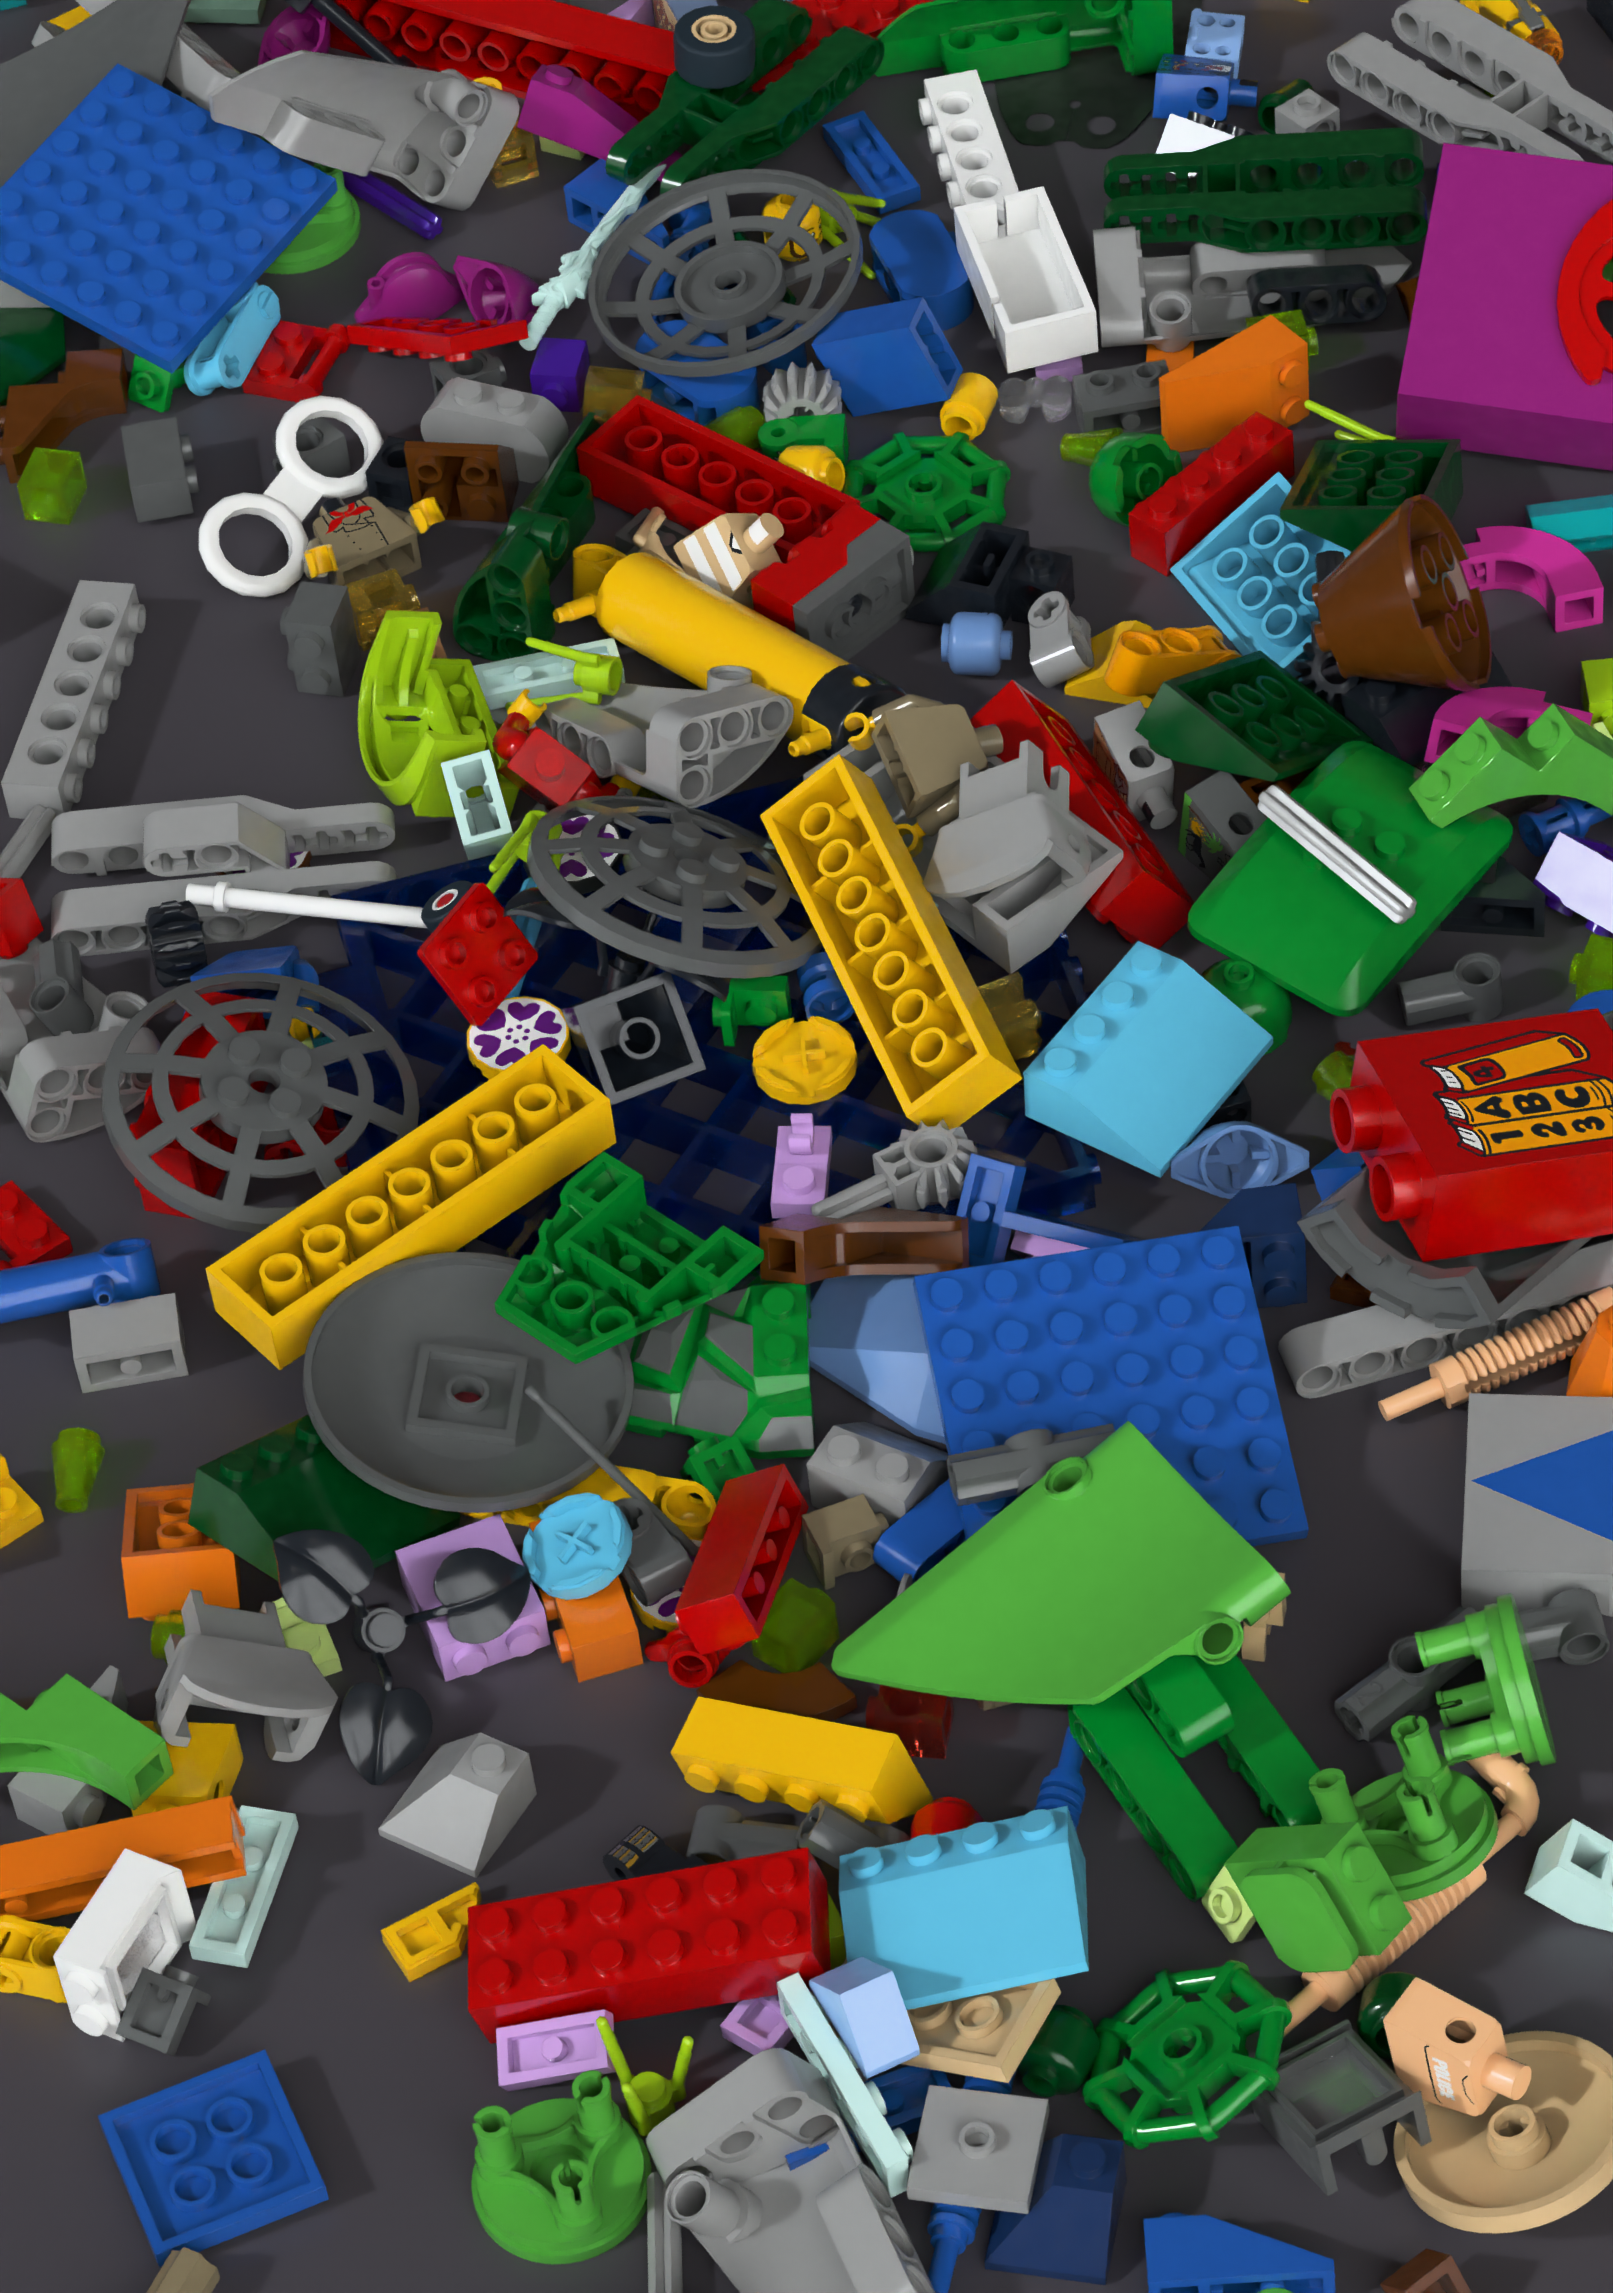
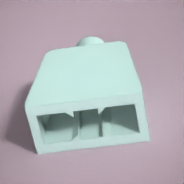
(482, 819)

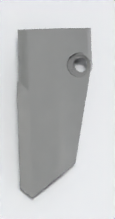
(375, 116)
(1201, 293)
(674, 739)
(59, 1079)
(771, 2226)

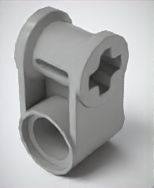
(1058, 640)

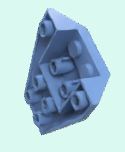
(873, 1345)

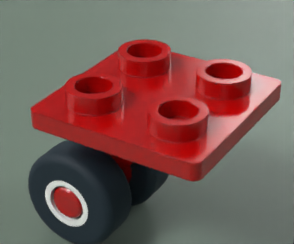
(473, 948)

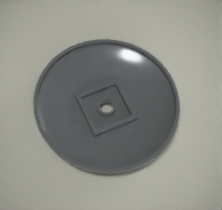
(417, 1335)

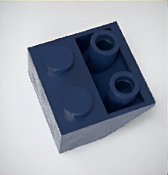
(1270, 1241)

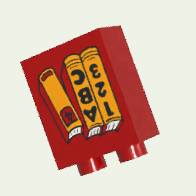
(1486, 1132)

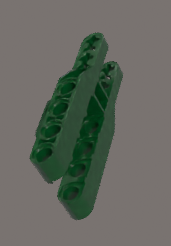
(758, 125)
(1283, 202)

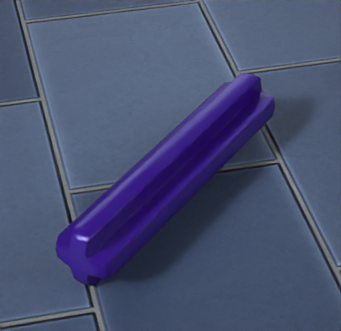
(394, 204)

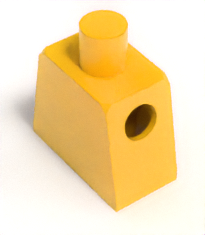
(201, 1769)

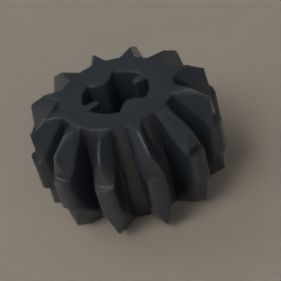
(175, 942)

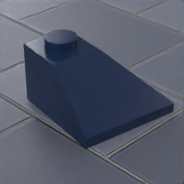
(1069, 2215)

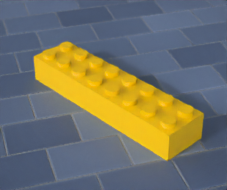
(890, 946)
(414, 1199)

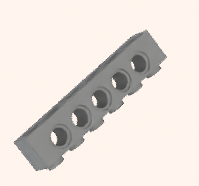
(74, 698)

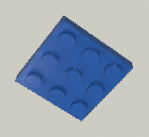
(213, 2157)

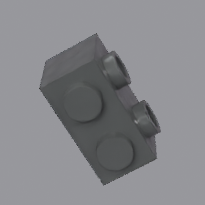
(1120, 398)
(158, 469)
(321, 638)

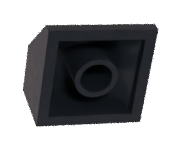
(634, 1037)

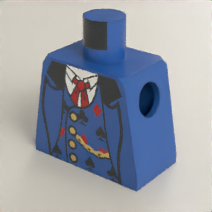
(1182, 83)

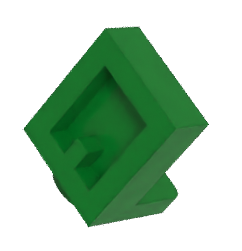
(154, 385)
(752, 1002)
(716, 1462)

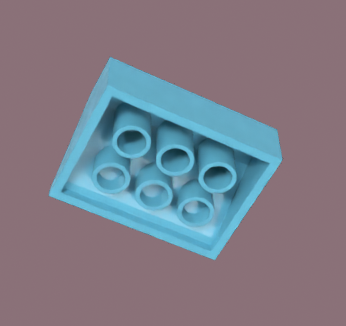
(1258, 577)
(1144, 1061)
(970, 1907)

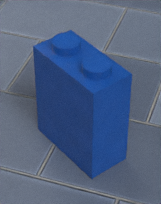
(888, 357)

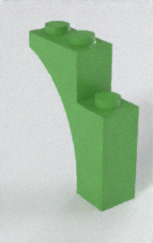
(1491, 766)
(84, 1739)

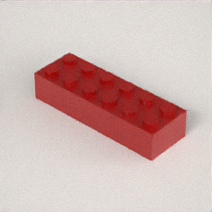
(695, 474)
(1142, 891)
(650, 1942)

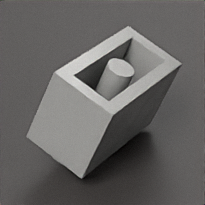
(128, 1343)

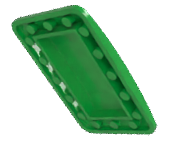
(1308, 924)

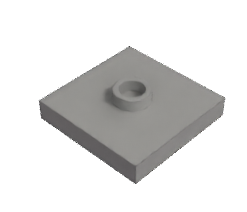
(978, 2149)

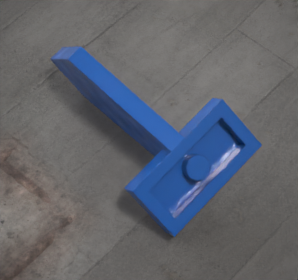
(991, 1204)

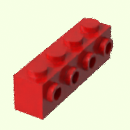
(1209, 491)
(741, 1560)

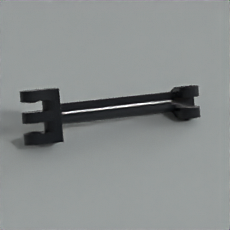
(353, 30)

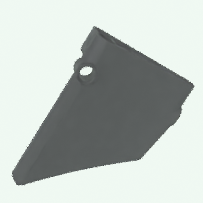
(57, 75)

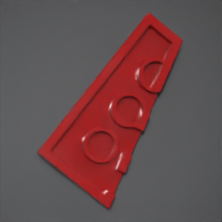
(435, 337)

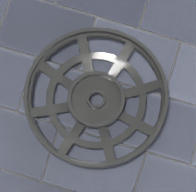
(702, 280)
(678, 866)
(240, 1109)

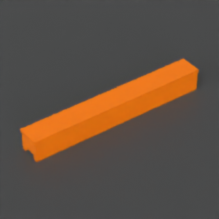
(65, 1869)

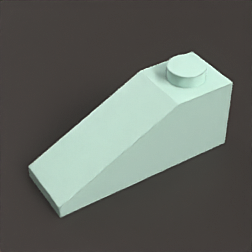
(1575, 1876)

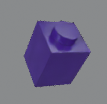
(561, 372)

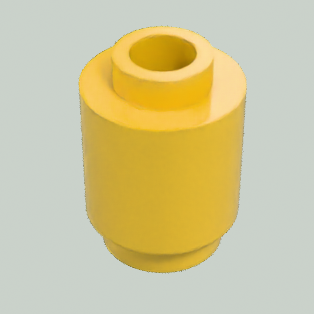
(969, 405)

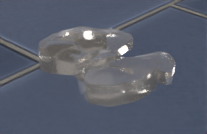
(1051, 395)

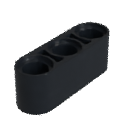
(1337, 305)

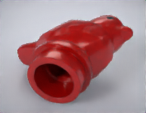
(683, 1659)

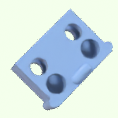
(1216, 37)

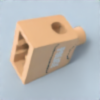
(1451, 2051)

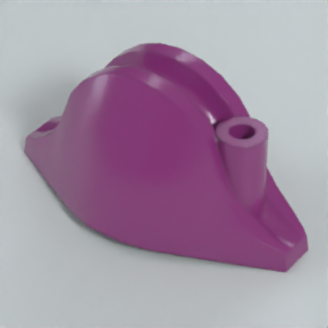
(295, 32)
(410, 288)
(495, 290)

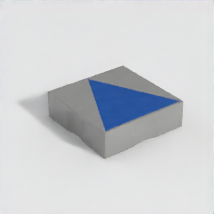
(1537, 1499)

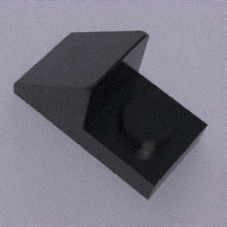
(1501, 908)

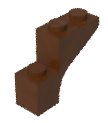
(45, 414)
(867, 1243)

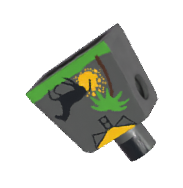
(1216, 822)

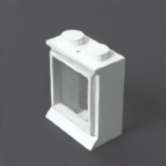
(128, 1924)

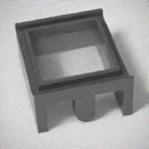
(1333, 2096)

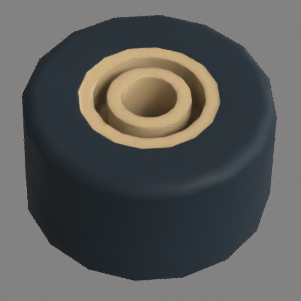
(714, 47)

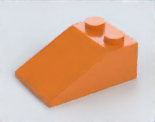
(1225, 385)
(169, 1557)

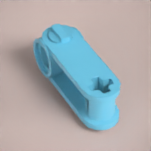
(234, 343)

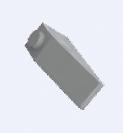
(59, 1802)

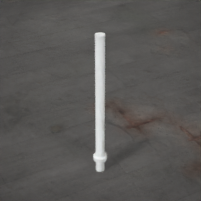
(224, 897)

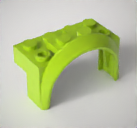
(442, 692)

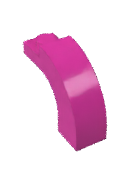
(1540, 567)

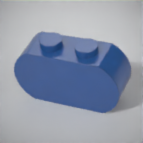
(920, 259)
(699, 397)

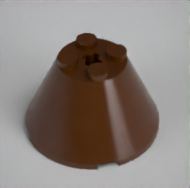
(1405, 606)

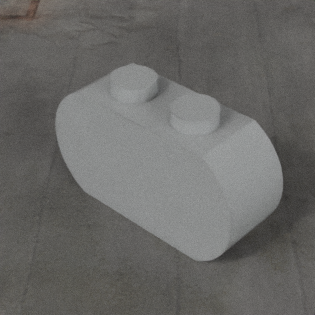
(498, 416)

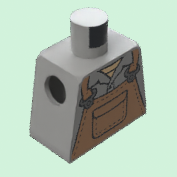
(1133, 767)

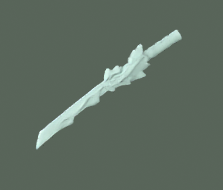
(578, 264)

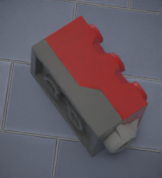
(841, 585)

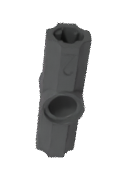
(1018, 1463)
(1398, 1686)

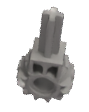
(908, 1173)

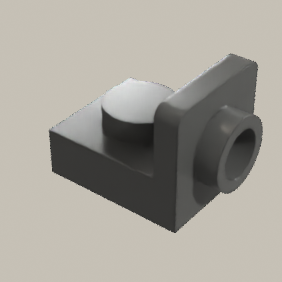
(161, 2008)

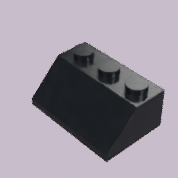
(1402, 714)

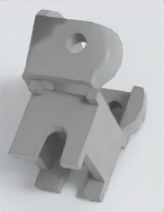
(1006, 829)
(243, 1666)

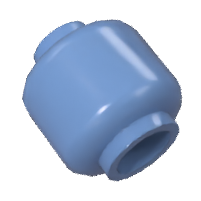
(975, 643)

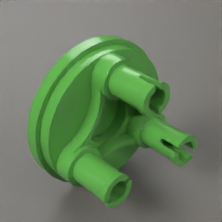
(326, 235)
(1508, 1694)
(1421, 1822)
(560, 2175)

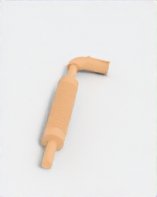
(1503, 1357)
(1520, 1812)

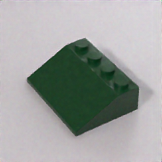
(1359, 483)
(1245, 720)
(295, 1485)

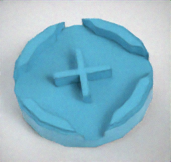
(577, 1546)

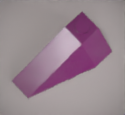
(576, 114)

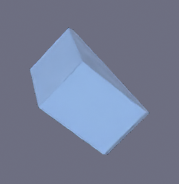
(867, 2014)

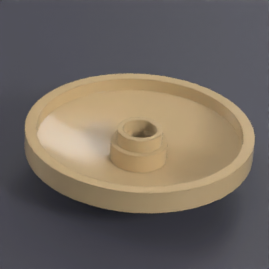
(1523, 2156)

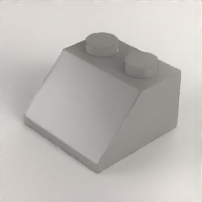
(877, 1463)

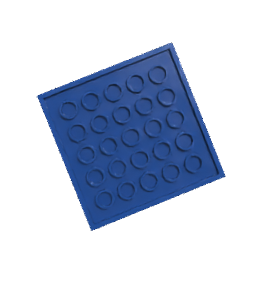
(150, 217)
(1114, 1337)

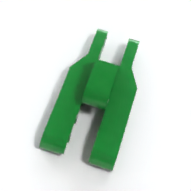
(1191, 1708)

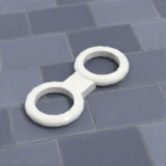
(288, 497)

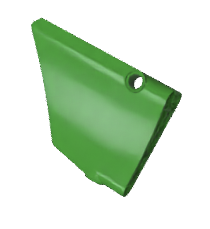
(1073, 1589)

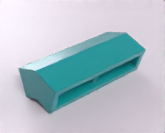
(1581, 522)

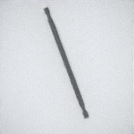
(610, 1468)

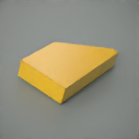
(432, 1934)

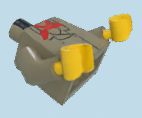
(367, 539)
(923, 753)

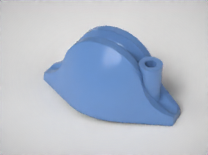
(1237, 1158)

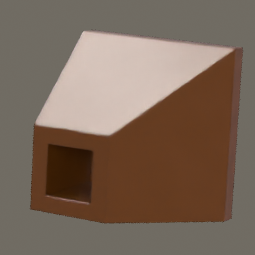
(464, 478)

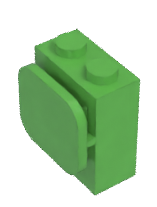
(1318, 1894)

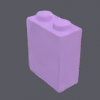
(417, 1572)

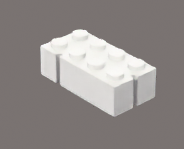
(1026, 280)

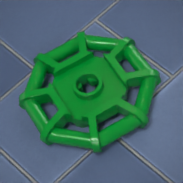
(901, 470)
(1163, 2022)

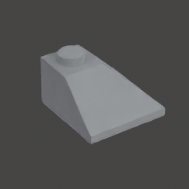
(463, 1802)

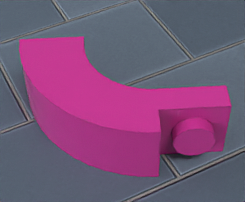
(1505, 707)

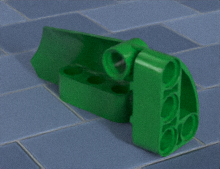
(1024, 35)

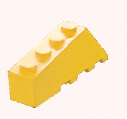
(798, 1761)

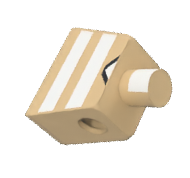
(731, 552)

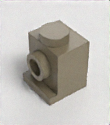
(841, 1538)

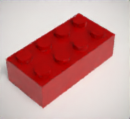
(184, 1093)

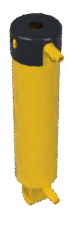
(700, 628)

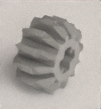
(801, 393)

